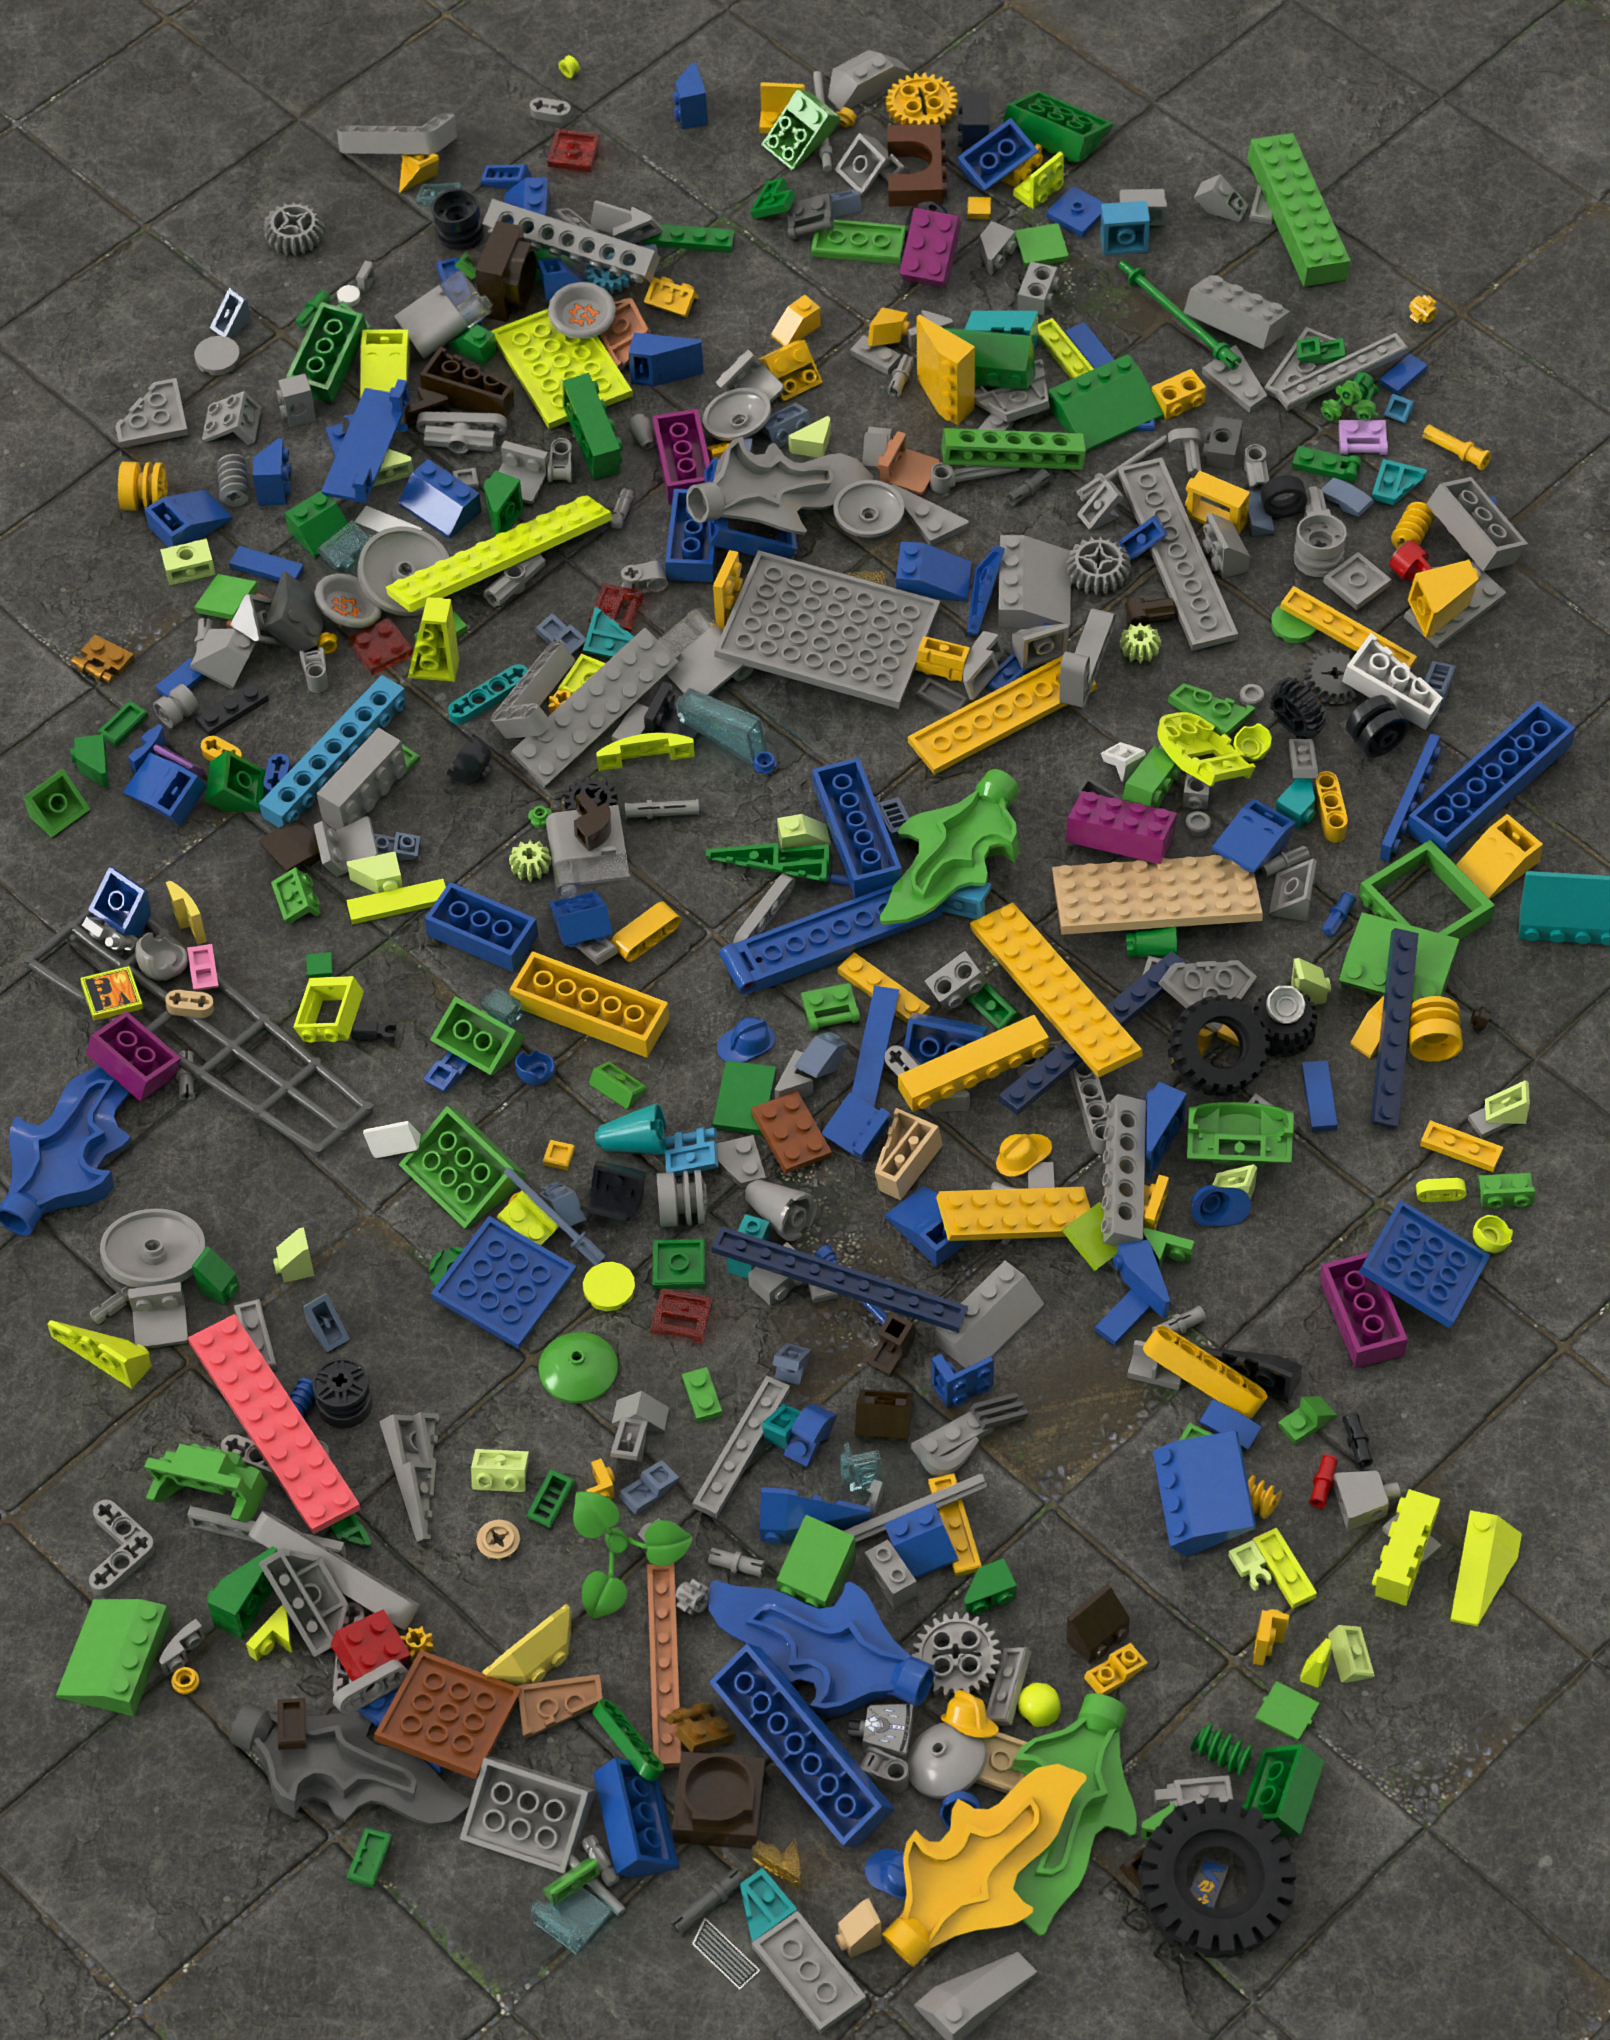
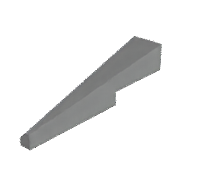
(411, 1452)

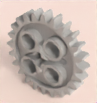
(957, 1632)

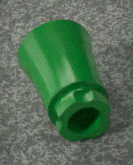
(1152, 942)

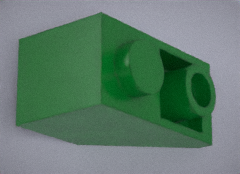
(990, 1587)

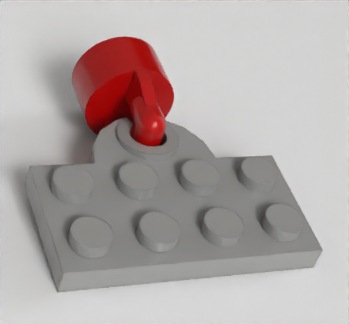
(1412, 559)

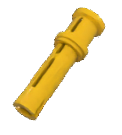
(1466, 451)

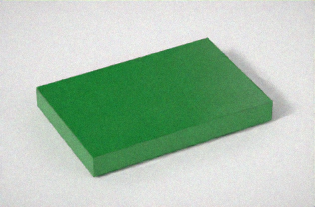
(740, 1090)

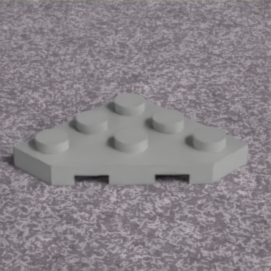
(154, 416)
(1204, 979)

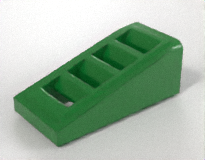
(552, 1477)

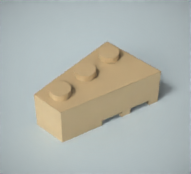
(906, 1153)

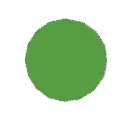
(1291, 627)

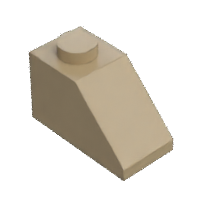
(859, 1930)

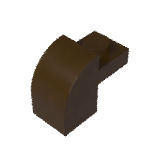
(594, 824)
(895, 1343)

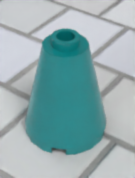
(635, 1132)

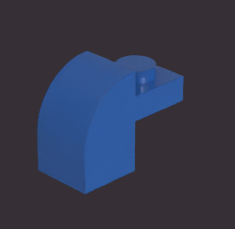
(807, 1431)

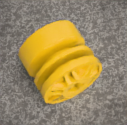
(141, 486)
(1434, 1029)

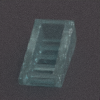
(434, 189)

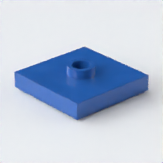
(1076, 211)

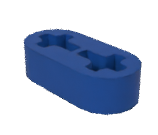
(271, 773)

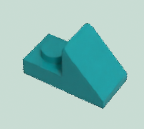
(779, 1424)

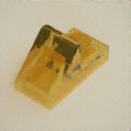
(784, 1866)

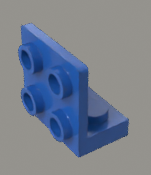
(857, 1126)
(958, 1387)

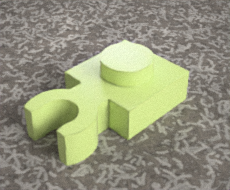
(1249, 1562)

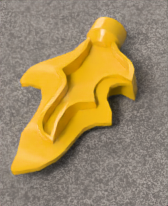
(972, 1871)

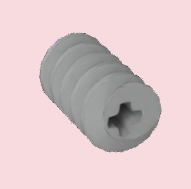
(232, 480)

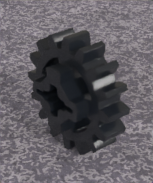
(594, 789)

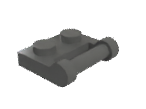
(808, 211)

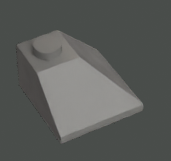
(862, 162)
(1040, 644)
(223, 655)

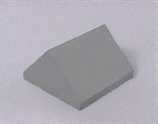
(252, 617)
(1294, 891)

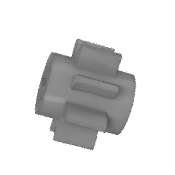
(692, 1597)

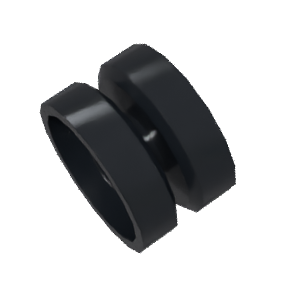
(1377, 726)

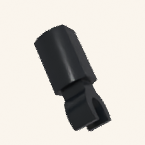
(373, 1031)

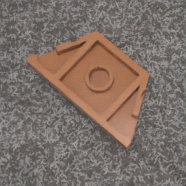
(620, 333)

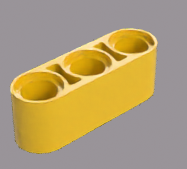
(1330, 807)
(646, 931)

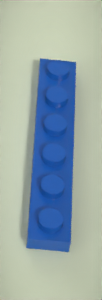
(1408, 802)

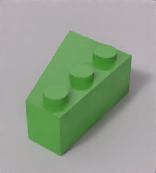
(1151, 779)

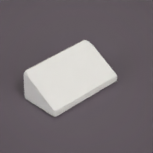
(392, 1139)

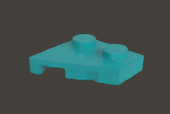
(1396, 481)
(605, 636)
(764, 1903)

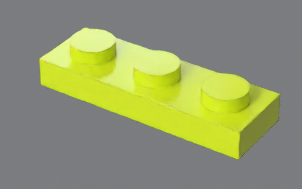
(1285, 1568)

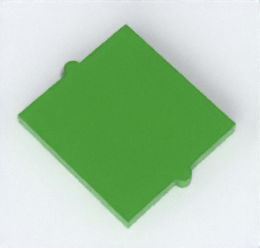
(1287, 1711)

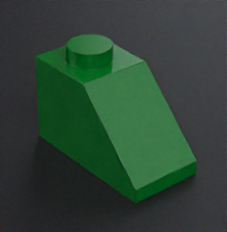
(475, 344)
(91, 758)
(215, 1277)

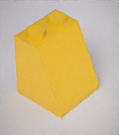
(1442, 595)

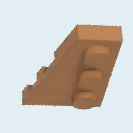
(556, 1701)

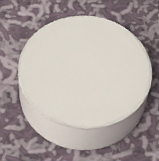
(349, 294)

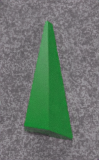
(804, 861)

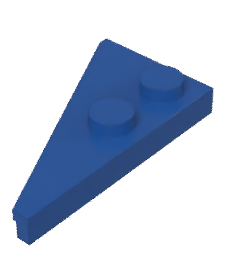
(982, 589)

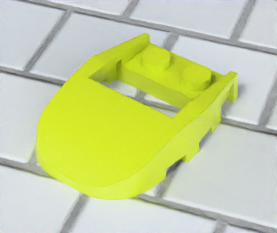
(1189, 736)

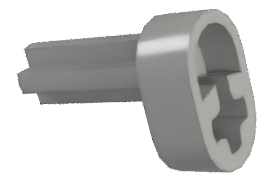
(1188, 440)

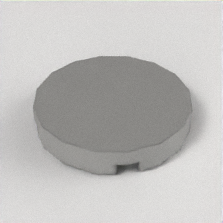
(217, 355)

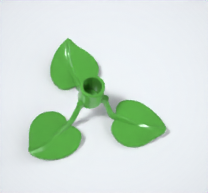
(595, 1514)

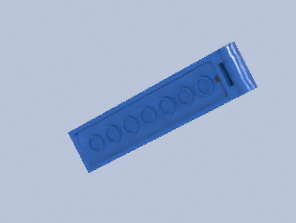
(812, 942)

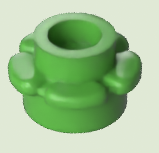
(539, 821)

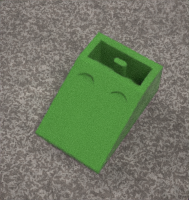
(800, 129)

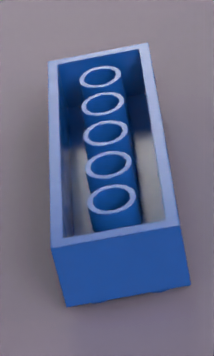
(856, 826)

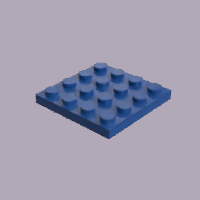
(1424, 1264)
(503, 1282)

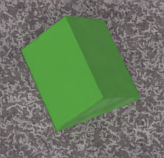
(55, 803)

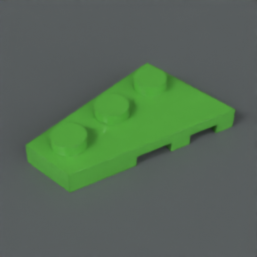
(1222, 714)

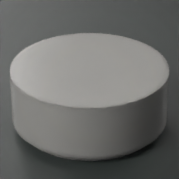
(1252, 695)
(1198, 823)

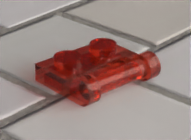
(611, 600)
(684, 1308)

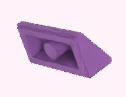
(175, 758)

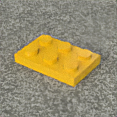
(727, 588)

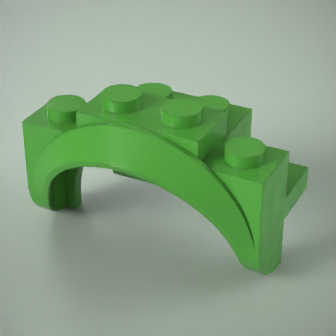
(1240, 1134)
(208, 1471)

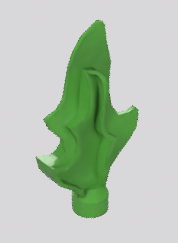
(955, 847)
(1101, 1802)

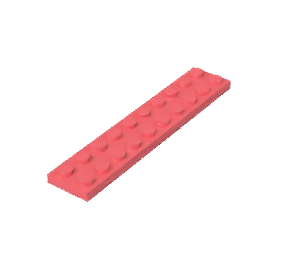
(274, 1424)

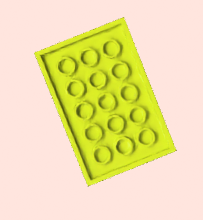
(546, 357)

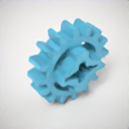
(606, 279)

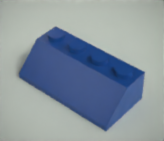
(634, 1820)

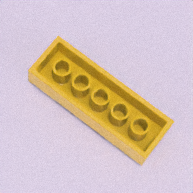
(590, 1004)

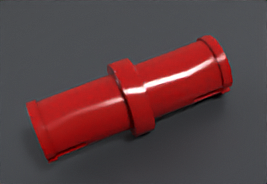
(1323, 1481)

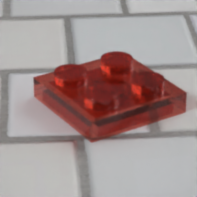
(573, 150)
(380, 646)

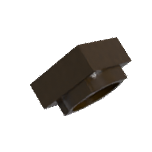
(506, 270)
(719, 1800)

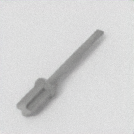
(1090, 488)

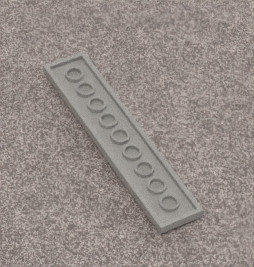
(1179, 555)

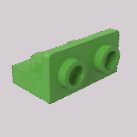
(295, 895)
(1506, 1190)

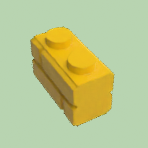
(941, 658)

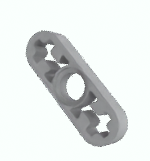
(354, 1695)

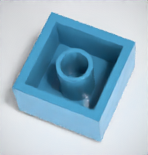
(1125, 227)

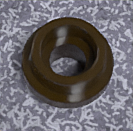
(1480, 1018)

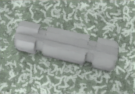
(621, 508)
(110, 1306)
(596, 1852)

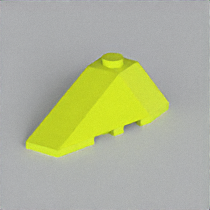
(111, 1354)
(1486, 1559)

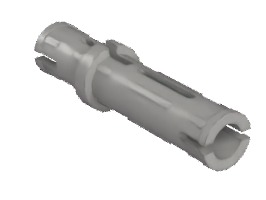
(666, 808)

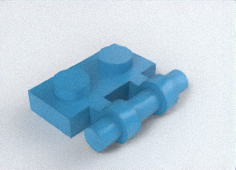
(693, 1157)

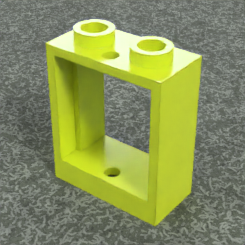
(322, 990)

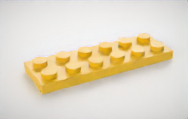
(1010, 1212)

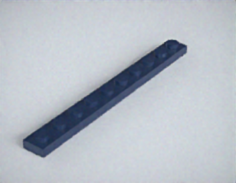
(1065, 1058)
(840, 1279)

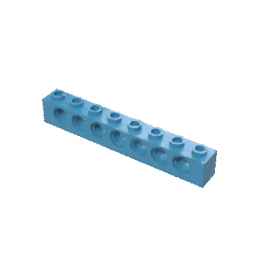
(300, 785)

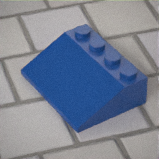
(1204, 1491)

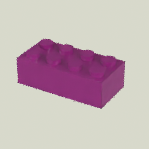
(680, 449)
(1121, 827)
(1362, 1312)

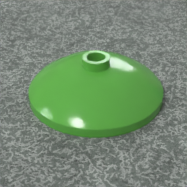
(580, 1379)

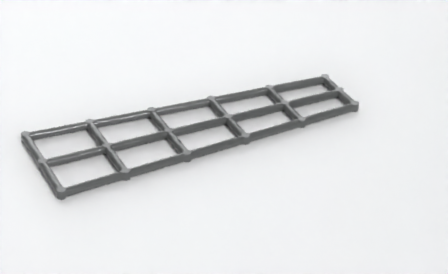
(230, 1046)

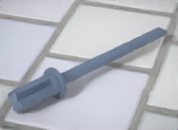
(580, 1242)

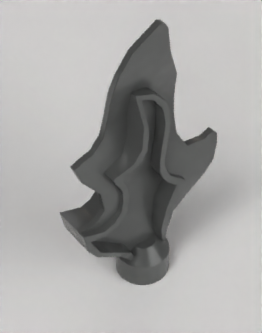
(345, 1769)

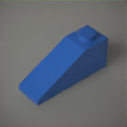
(1142, 1274)

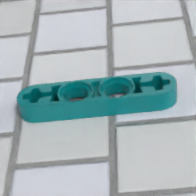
(485, 691)

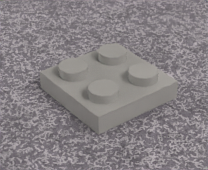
(1357, 581)

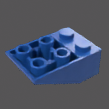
(663, 359)
(185, 517)
(165, 788)
(1254, 836)
(923, 1226)

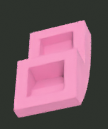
(202, 967)

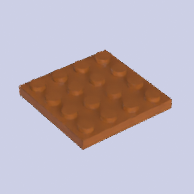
(447, 1714)

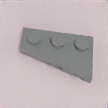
(1238, 383)

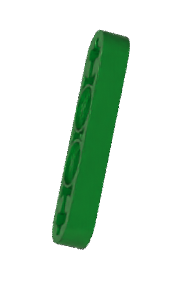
(628, 1740)

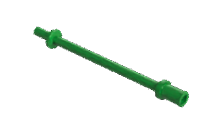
(1221, 351)

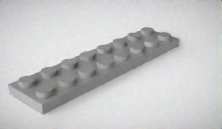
(595, 707)

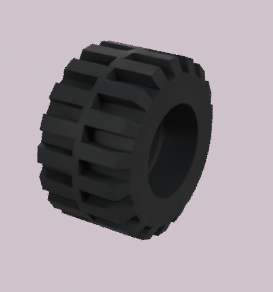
(1291, 1037)

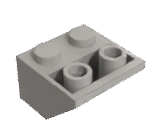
(1224, 546)

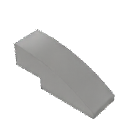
(982, 663)

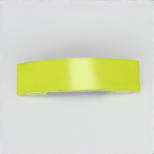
(644, 745)

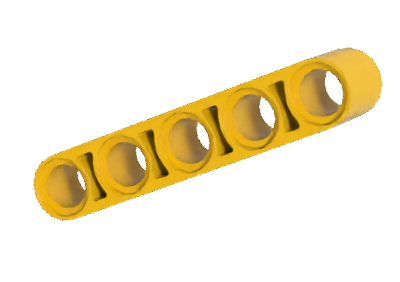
(1204, 1371)

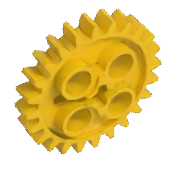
(937, 98)

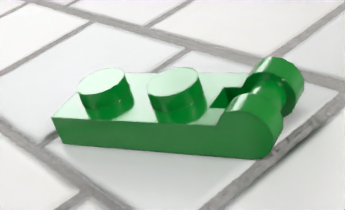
(1326, 464)

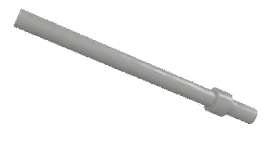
(825, 150)

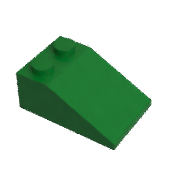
(240, 1597)

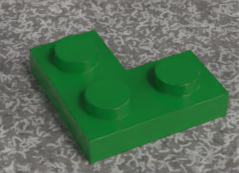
(773, 199)

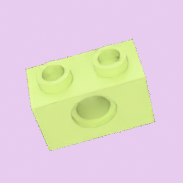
(188, 562)

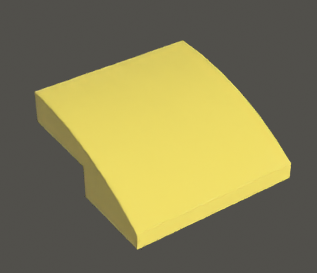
(186, 911)

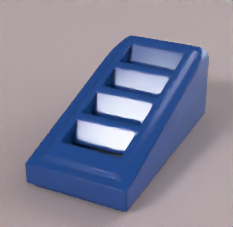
(511, 175)

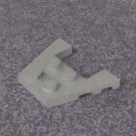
(1015, 403)

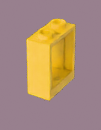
(1220, 492)

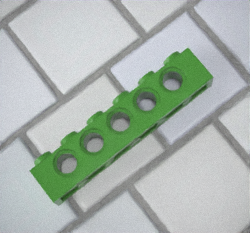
(1013, 448)

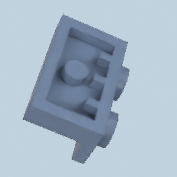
(785, 423)

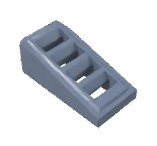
(1439, 682)
(893, 832)

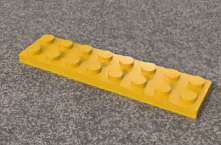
(990, 718)

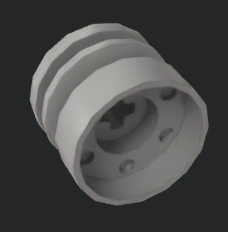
(1319, 544)
(681, 1198)

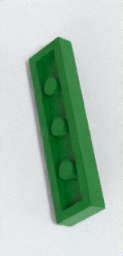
(693, 238)

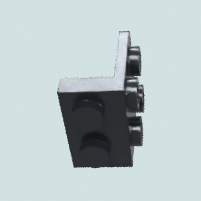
(614, 1191)

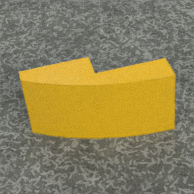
(1116, 1671)

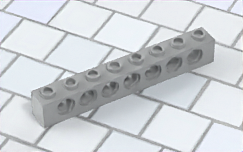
(640, 271)

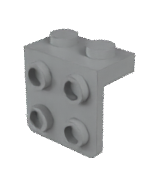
(751, 373)

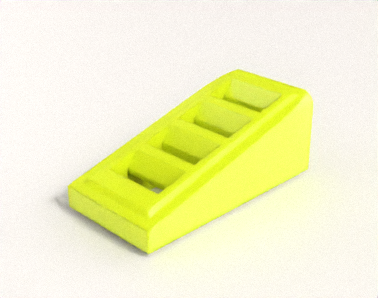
(1317, 1665)

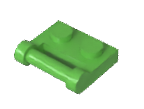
(830, 1001)

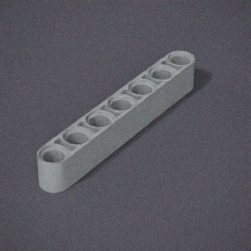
(350, 1578)

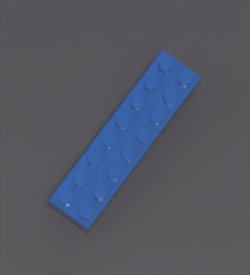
(1491, 779)
(802, 1746)

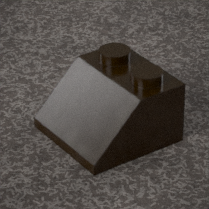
(883, 1414)
(1097, 1625)

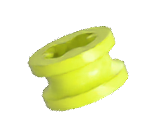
(569, 66)

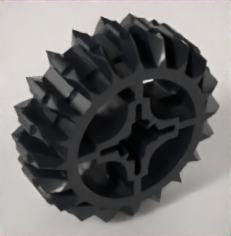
(1297, 708)

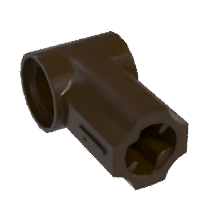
(1149, 611)

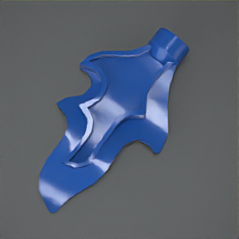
(61, 1158)
(833, 1647)

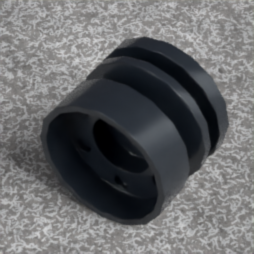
(458, 219)
(342, 1393)

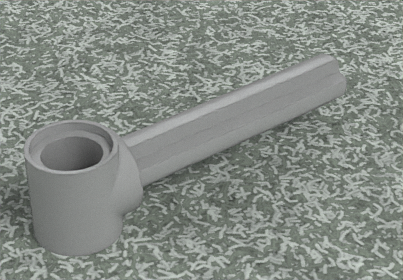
(945, 477)

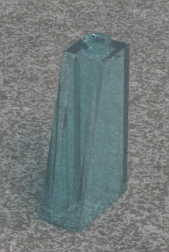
(723, 724)

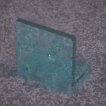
(572, 1919)

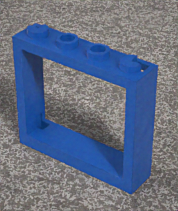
(743, 542)

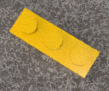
(1461, 1146)

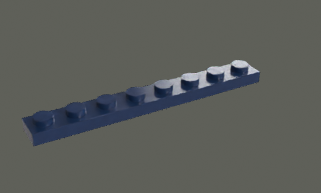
(1394, 1028)

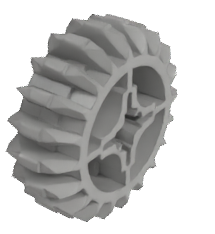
(294, 228)
(1112, 570)

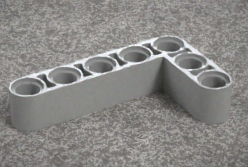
(399, 139)
(1080, 668)
(521, 711)
(1089, 1105)

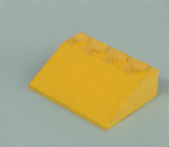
(946, 370)

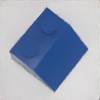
(690, 99)
(121, 903)
(922, 1540)

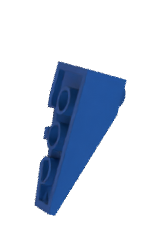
(784, 1511)

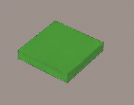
(1041, 245)
(225, 596)

